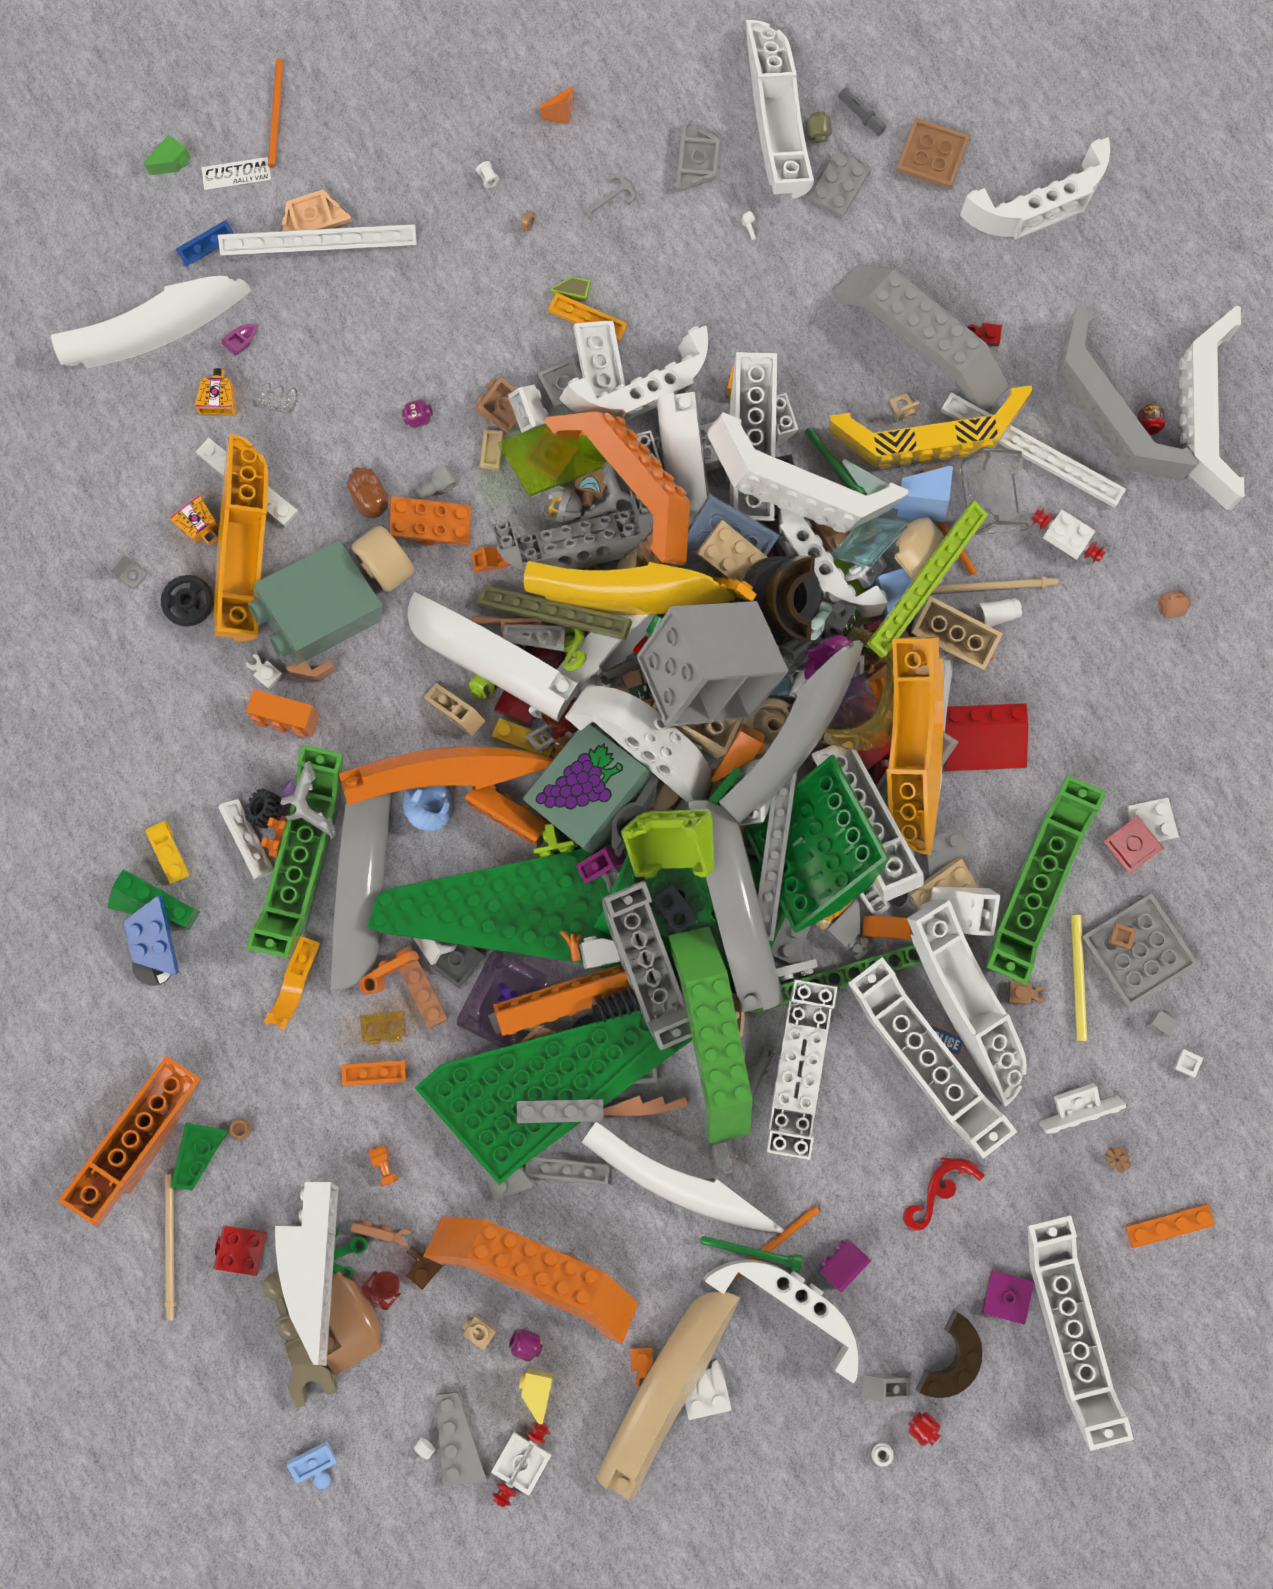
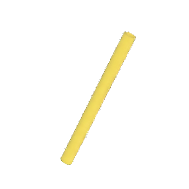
(1079, 980)

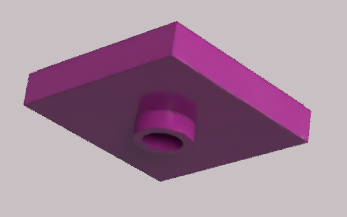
(1008, 1297)

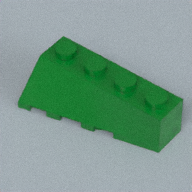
(133, 893)

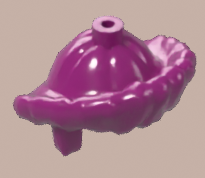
(823, 652)

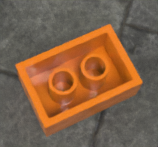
(282, 714)

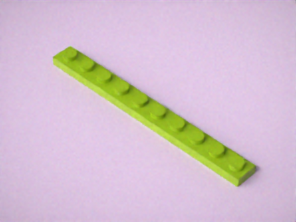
(927, 579)

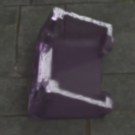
(485, 992)

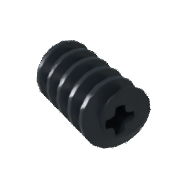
(613, 1004)

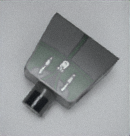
(842, 619)

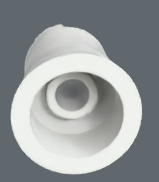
(998, 612)

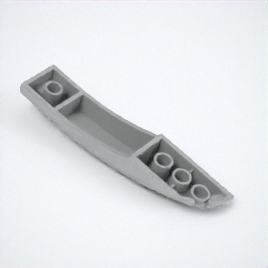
(807, 721)
(358, 885)

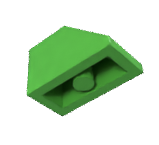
(167, 157)

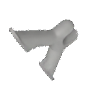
(614, 495)
(302, 808)

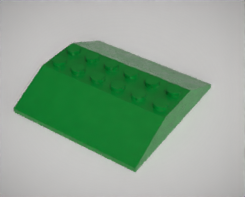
(828, 850)

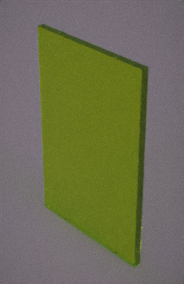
(549, 460)

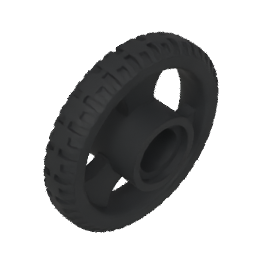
(195, 615)

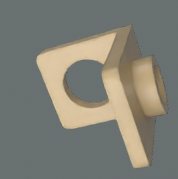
(907, 411)

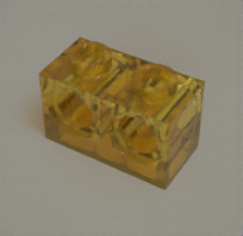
(383, 1021)

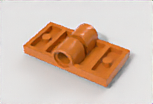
(429, 521)

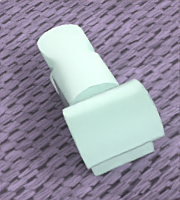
(818, 622)

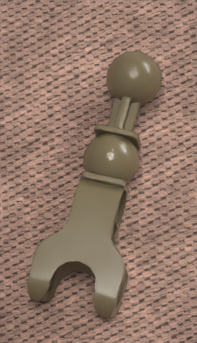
(302, 1366)

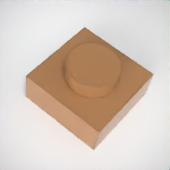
(1122, 936)

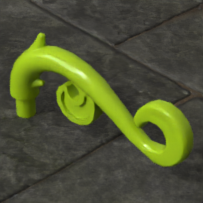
(572, 646)

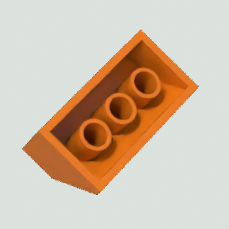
(508, 814)

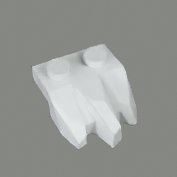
(709, 1394)

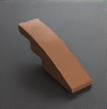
(634, 1107)

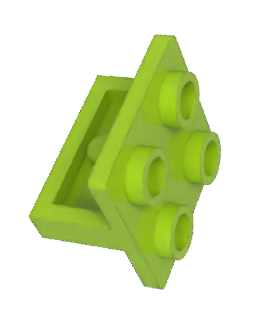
(552, 837)

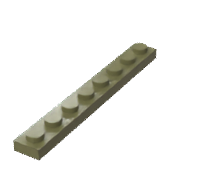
(555, 612)

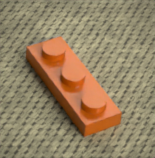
(374, 1073)

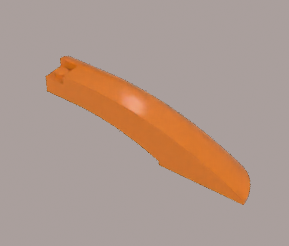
(439, 767)

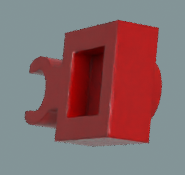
(988, 333)

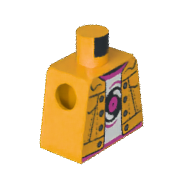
(216, 395)
(196, 521)

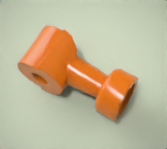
(379, 1158)

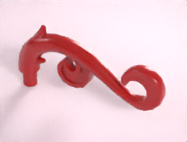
(948, 1191)

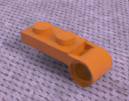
(385, 968)

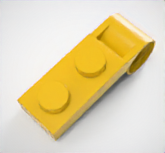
(167, 851)

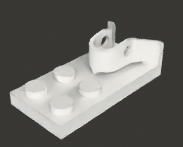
(599, 355)

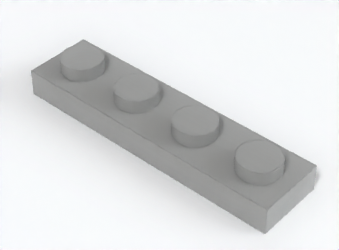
(560, 1111)

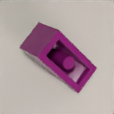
(600, 864)

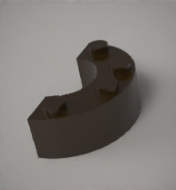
(780, 594)
(964, 1366)

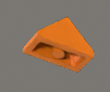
(559, 107)

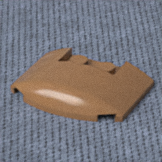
(352, 1325)

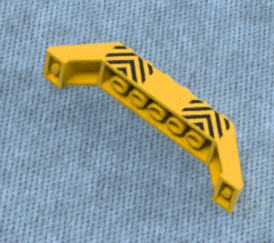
(931, 440)

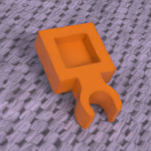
(641, 1361)

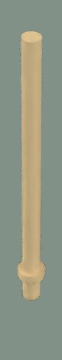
(1043, 582)
(169, 1248)

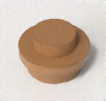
(240, 1129)

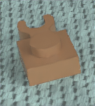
(1023, 993)

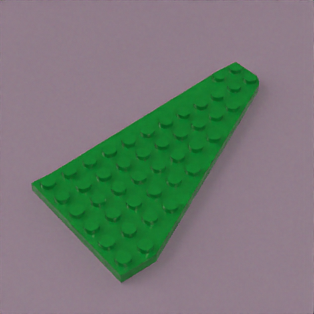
(500, 908)
(583, 1063)

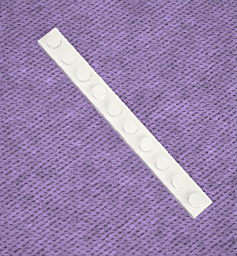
(317, 239)
(1042, 455)

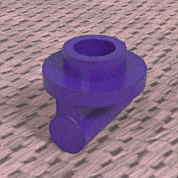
(506, 993)

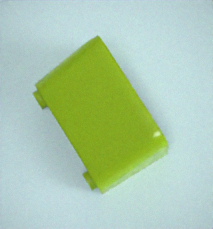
(670, 841)

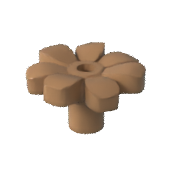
(1118, 1158)

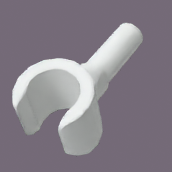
(746, 220)

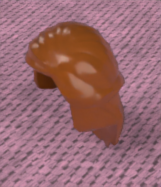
(367, 492)

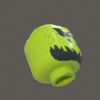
(481, 688)

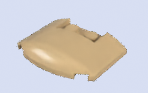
(917, 545)

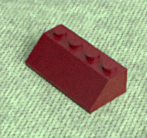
(514, 707)

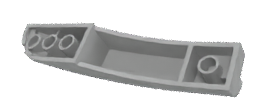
(740, 914)

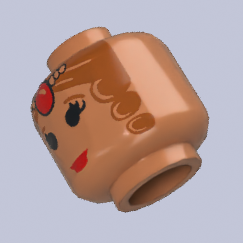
(1174, 604)

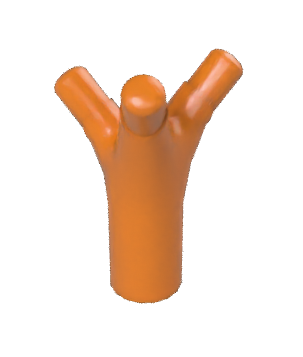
(573, 944)

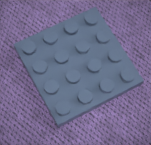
(705, 521)

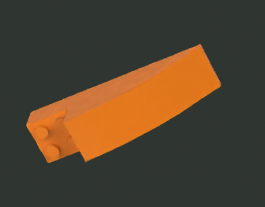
(131, 1143)

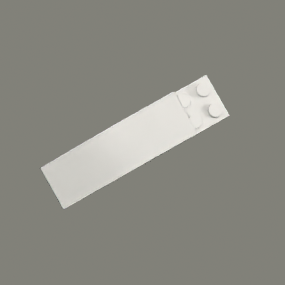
(755, 404)
(902, 870)
(306, 1266)

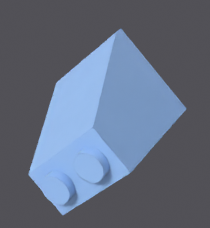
(927, 495)
(894, 586)

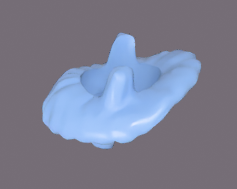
(428, 807)

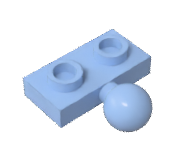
(313, 1463)

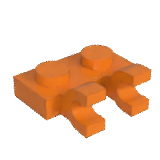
(274, 845)

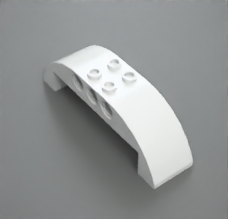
(647, 738)
(828, 1318)

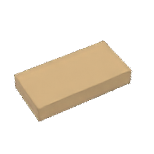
(491, 453)

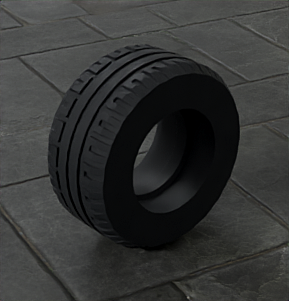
(806, 596)

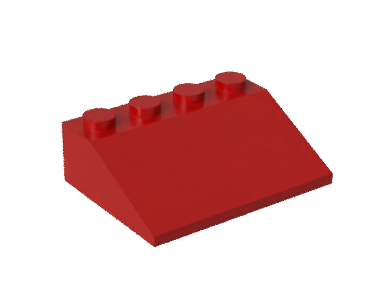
(987, 737)

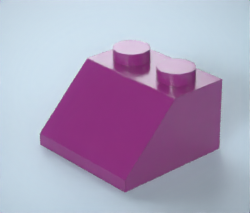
(843, 1264)

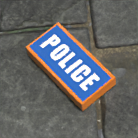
(950, 1039)

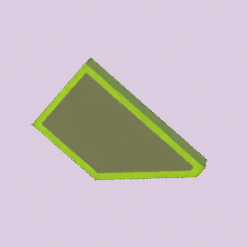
(573, 288)

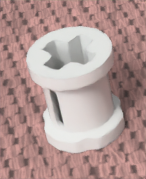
(486, 172)

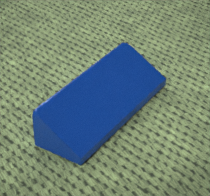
(203, 243)

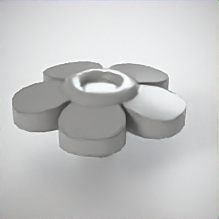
(862, 949)

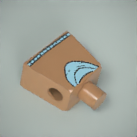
(591, 487)

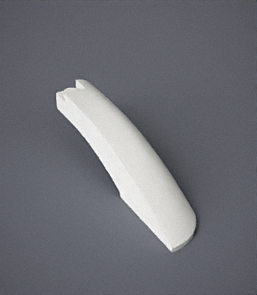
(778, 110)
(151, 325)
(490, 657)
(690, 1192)

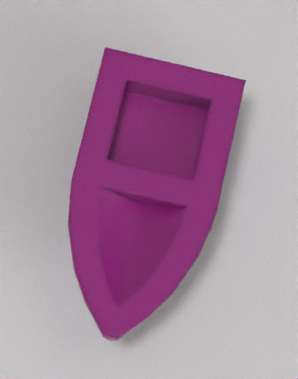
(239, 338)

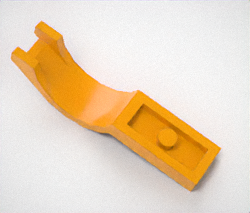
(293, 983)

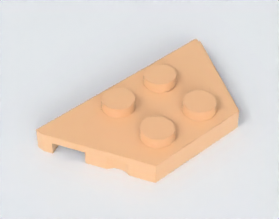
(314, 212)

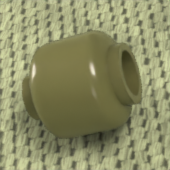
(818, 127)

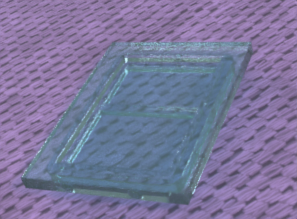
(869, 541)

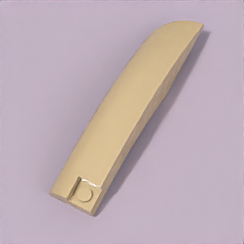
(665, 1392)

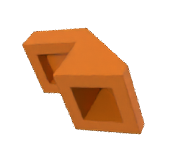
(487, 559)
(886, 927)

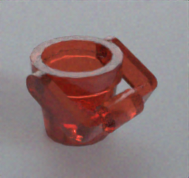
(383, 1287)

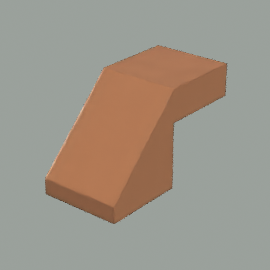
(318, 674)

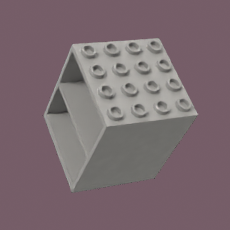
(711, 663)

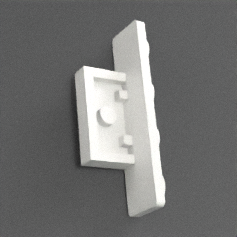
(865, 574)
(1080, 1106)

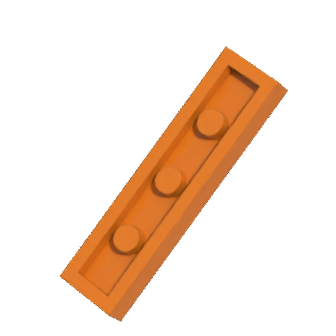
(1169, 1226)

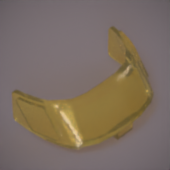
(878, 729)

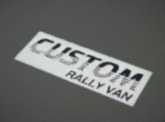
(236, 173)

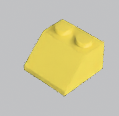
(536, 1391)

